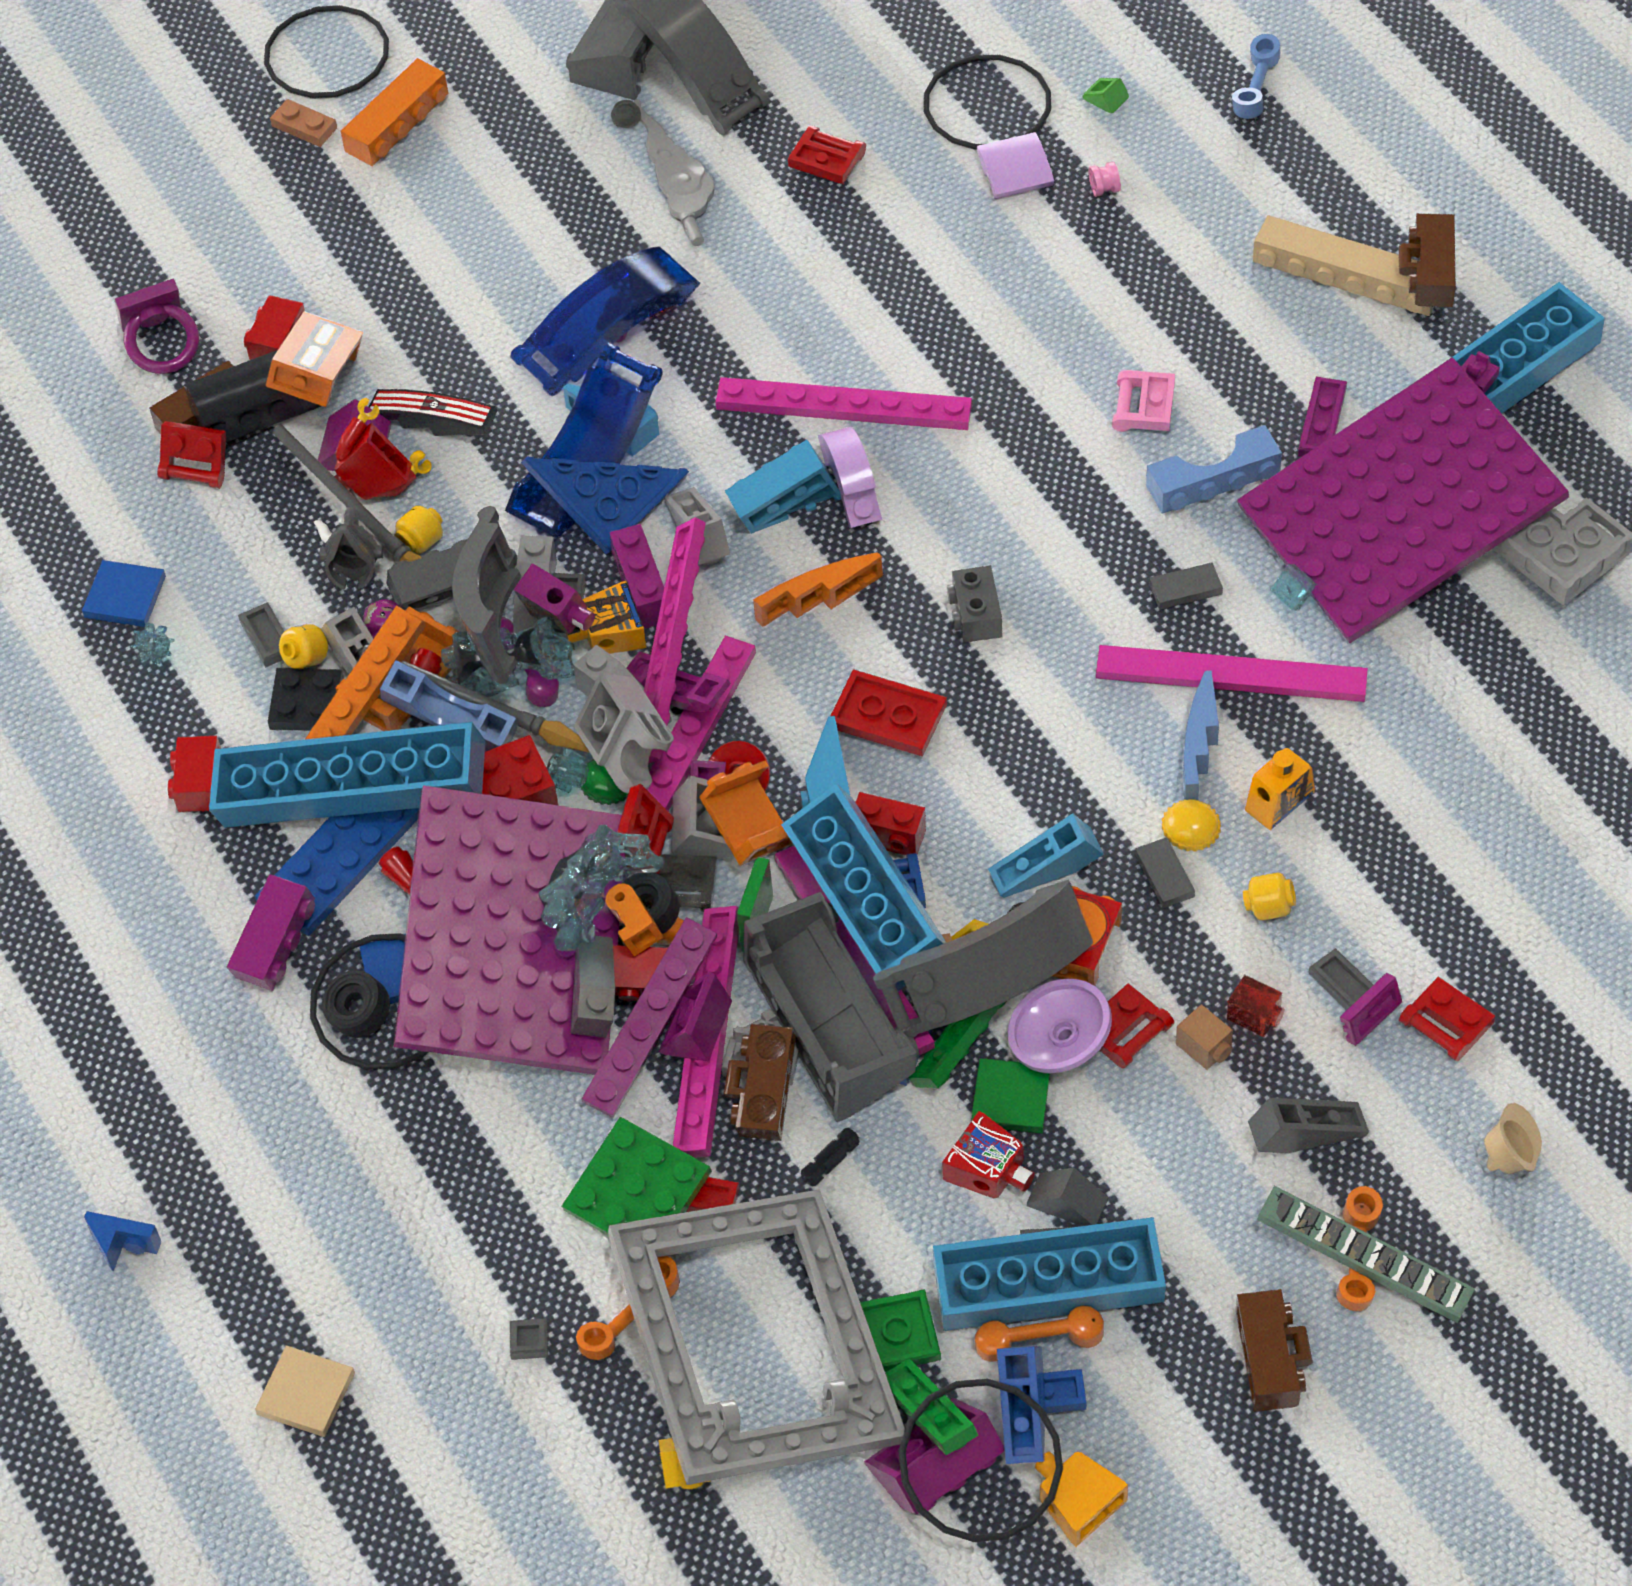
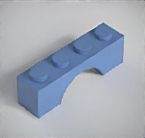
(1179, 483)
(422, 698)

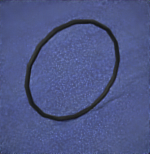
(325, 9)
(977, 58)
(313, 1007)
(957, 1533)

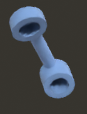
(1264, 55)

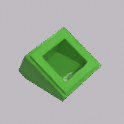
(1107, 94)

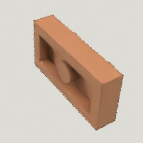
(303, 122)

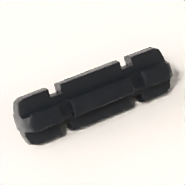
(830, 1156)

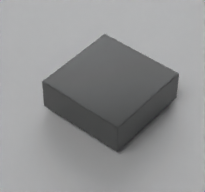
(529, 1339)

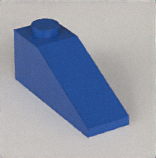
(1021, 1424)

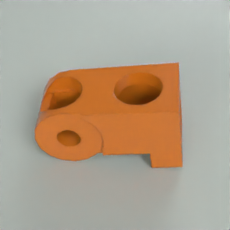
(629, 909)

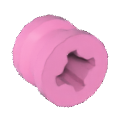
(1104, 179)

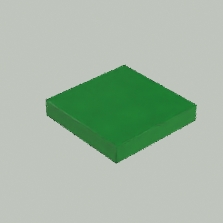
(757, 895)
(1011, 1095)
(902, 1329)

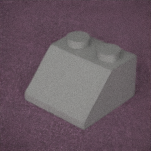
(693, 827)

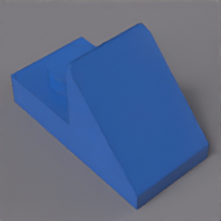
(117, 1233)

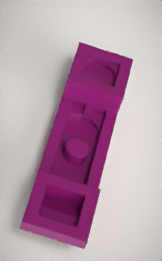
(691, 691)

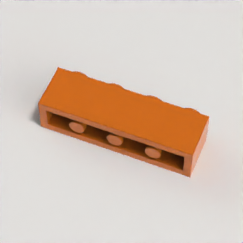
(394, 112)

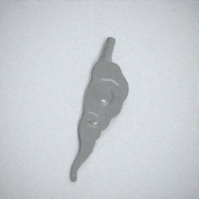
(679, 177)

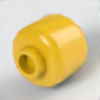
(419, 528)
(303, 646)
(1270, 896)

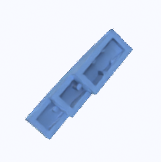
(1201, 732)

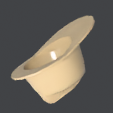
(1513, 1141)

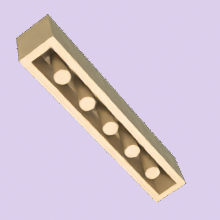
(1334, 262)

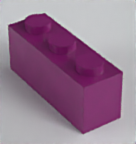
(639, 570)
(271, 932)

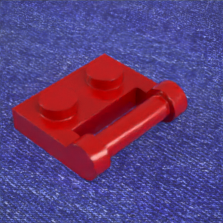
(826, 155)
(192, 444)
(646, 817)
(1128, 1011)
(1453, 1012)

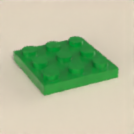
(635, 1180)

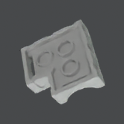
(1567, 550)

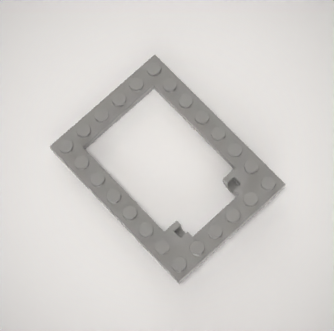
(862, 1403)

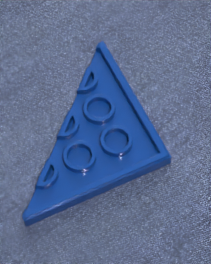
(604, 494)

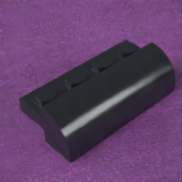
(240, 401)

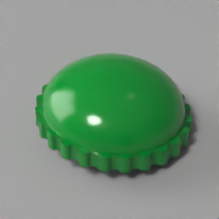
(600, 786)

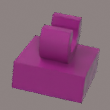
(1481, 370)

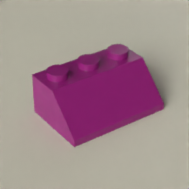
(931, 1470)

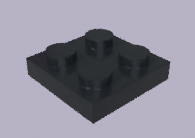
(301, 697)

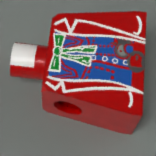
(986, 1159)

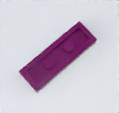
(1322, 413)

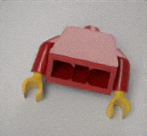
(371, 462)

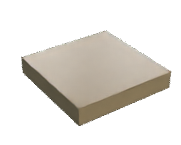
(305, 1391)

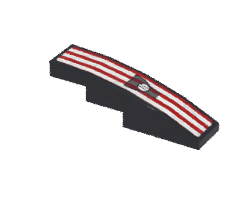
(438, 411)

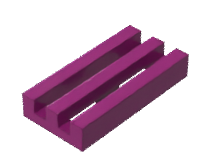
(1371, 1009)

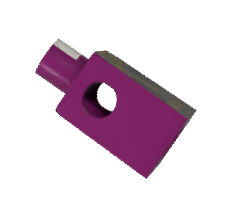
(552, 598)

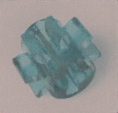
(159, 638)
(567, 770)

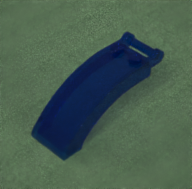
(602, 313)
(594, 431)

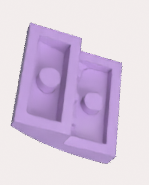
(1015, 165)

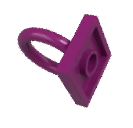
(150, 308)

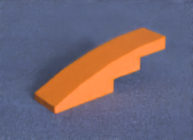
(824, 584)

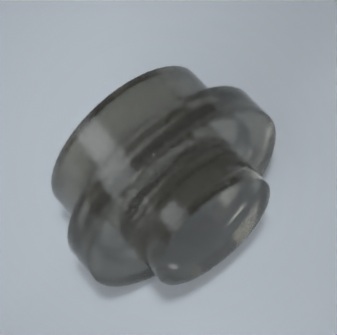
(625, 114)

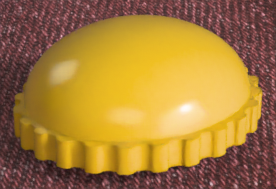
(1191, 825)

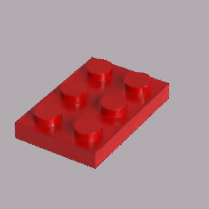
(888, 712)

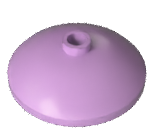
(1050, 1016)

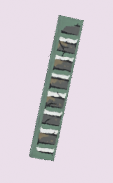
(1366, 1254)

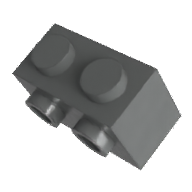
(976, 604)

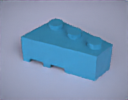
(782, 487)

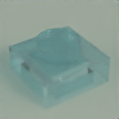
(1293, 587)

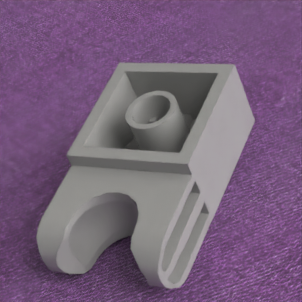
(622, 729)

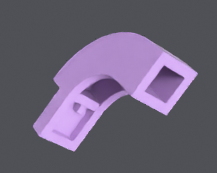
(853, 474)

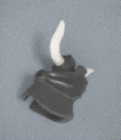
(350, 550)

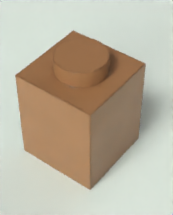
(1204, 1037)

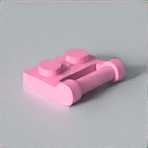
(1154, 405)

